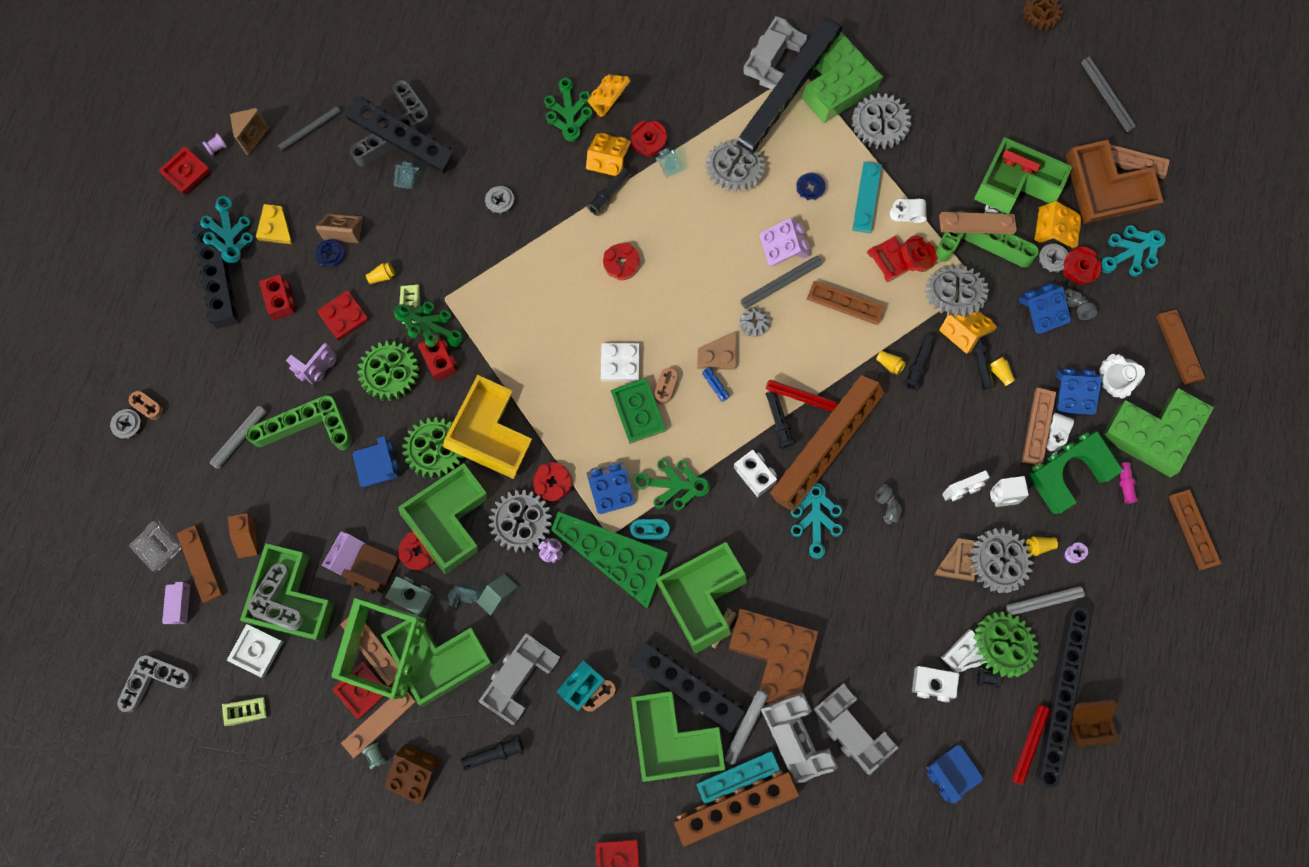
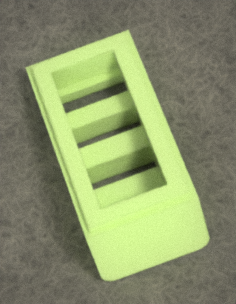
(416, 297)
(235, 705)

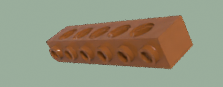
(786, 792)

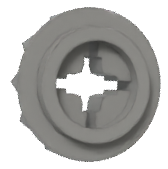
(496, 193)
(1047, 252)
(748, 327)
(123, 417)

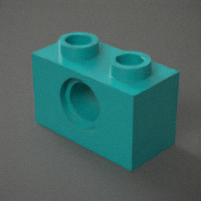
(580, 685)

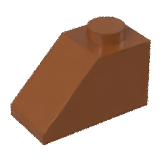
(243, 535)

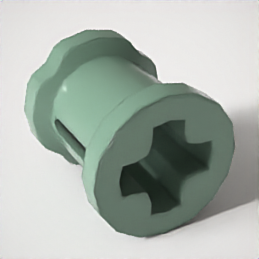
(374, 756)

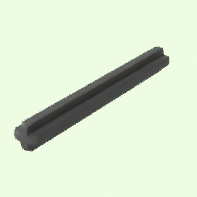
(1108, 94)
(781, 282)

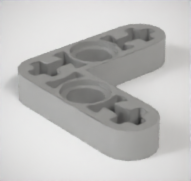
(268, 603)
(146, 675)

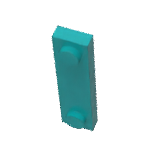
(866, 197)
(738, 777)

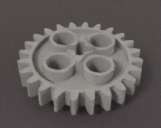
(864, 122)
(726, 156)
(942, 291)
(504, 515)
(1017, 562)

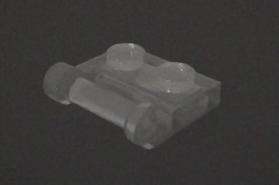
(149, 551)

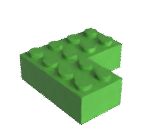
(843, 82)
(1005, 182)
(1161, 440)
(435, 517)
(692, 593)
(313, 610)
(442, 667)
(664, 750)

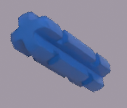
(715, 384)

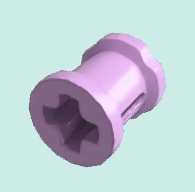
(214, 144)
(1073, 557)

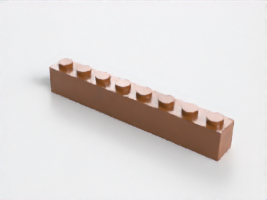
(827, 443)

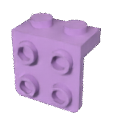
(784, 242)
(316, 367)

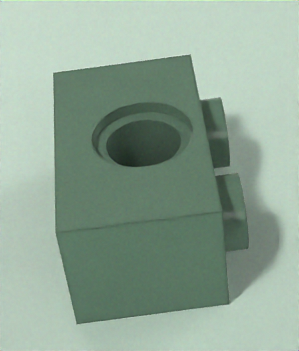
(399, 591)

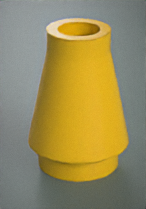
(381, 273)
(891, 362)
(1002, 371)
(1040, 545)

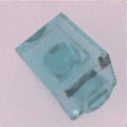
(669, 162)
(404, 175)
(465, 594)

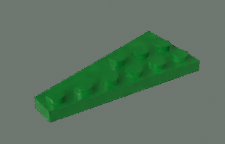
(622, 559)

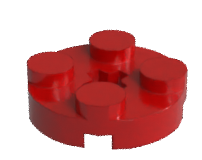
(652, 147)
(623, 251)
(913, 259)
(1075, 272)
(542, 485)
(408, 557)

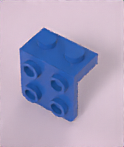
(1046, 307)
(1078, 391)
(376, 463)
(610, 487)
(954, 774)

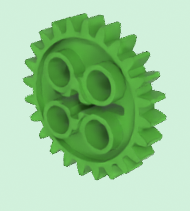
(384, 355)
(426, 432)
(1006, 644)

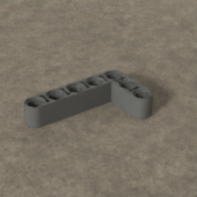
(411, 117)

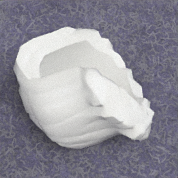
(1120, 375)

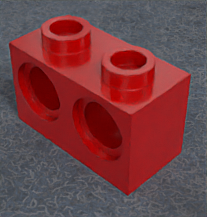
(275, 298)
(434, 359)

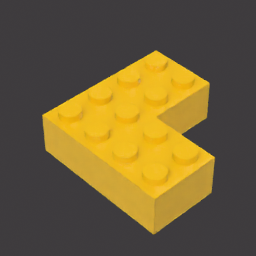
(478, 432)

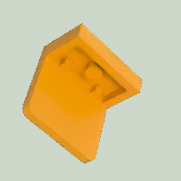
(607, 93)
(607, 154)
(1058, 223)
(967, 330)

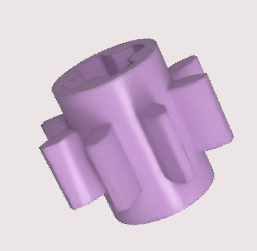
(550, 550)

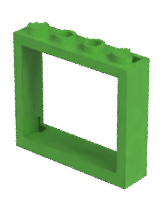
(351, 641)

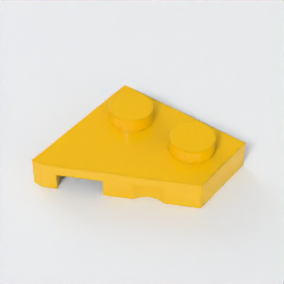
(273, 225)

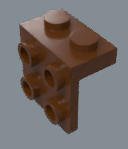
(370, 569)
(1093, 723)
(411, 773)

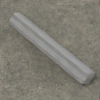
(236, 439)
(1046, 600)
(746, 726)

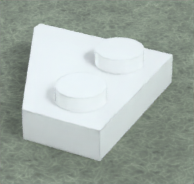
(963, 654)

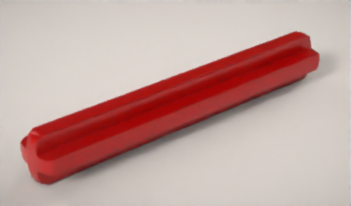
(801, 395)
(1031, 745)

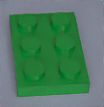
(638, 410)

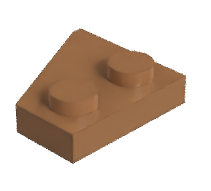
(718, 354)
(957, 561)

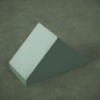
(496, 594)

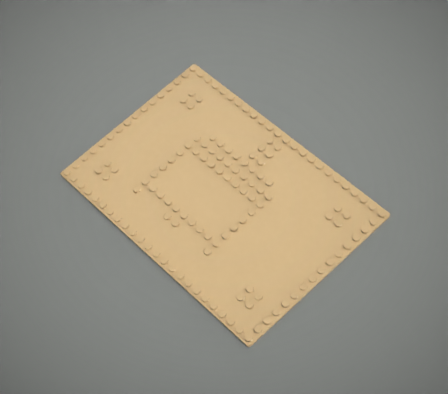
(699, 254)

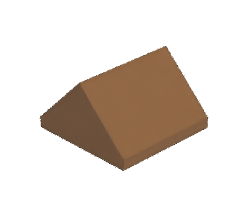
(248, 128)
(340, 227)

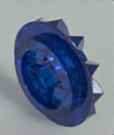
(813, 179)
(325, 247)

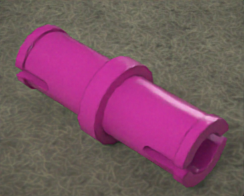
(1127, 483)

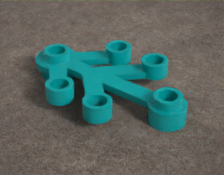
(226, 232)
(1134, 249)
(817, 516)

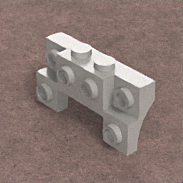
(770, 49)
(512, 676)
(849, 732)
(793, 739)

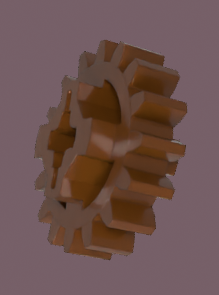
(1042, 13)

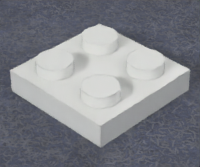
(620, 362)
(972, 484)
(255, 651)

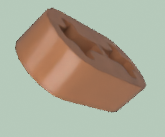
(669, 387)
(144, 408)
(603, 699)

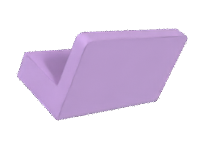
(342, 553)
(176, 603)

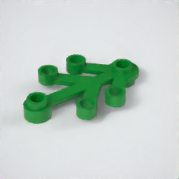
(568, 112)
(407, 315)
(675, 484)

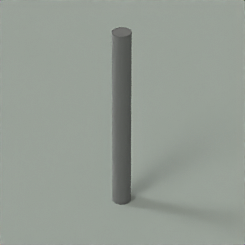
(309, 128)

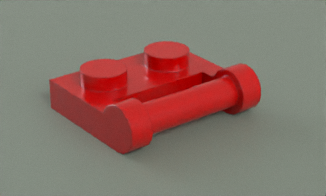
(893, 254)

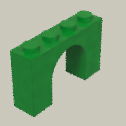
(1049, 476)

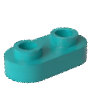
(650, 527)

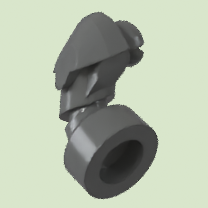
(1085, 310)
(894, 510)

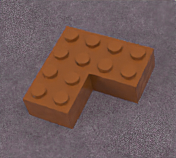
(1102, 191)
(782, 646)

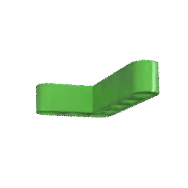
(1004, 245)
(303, 422)

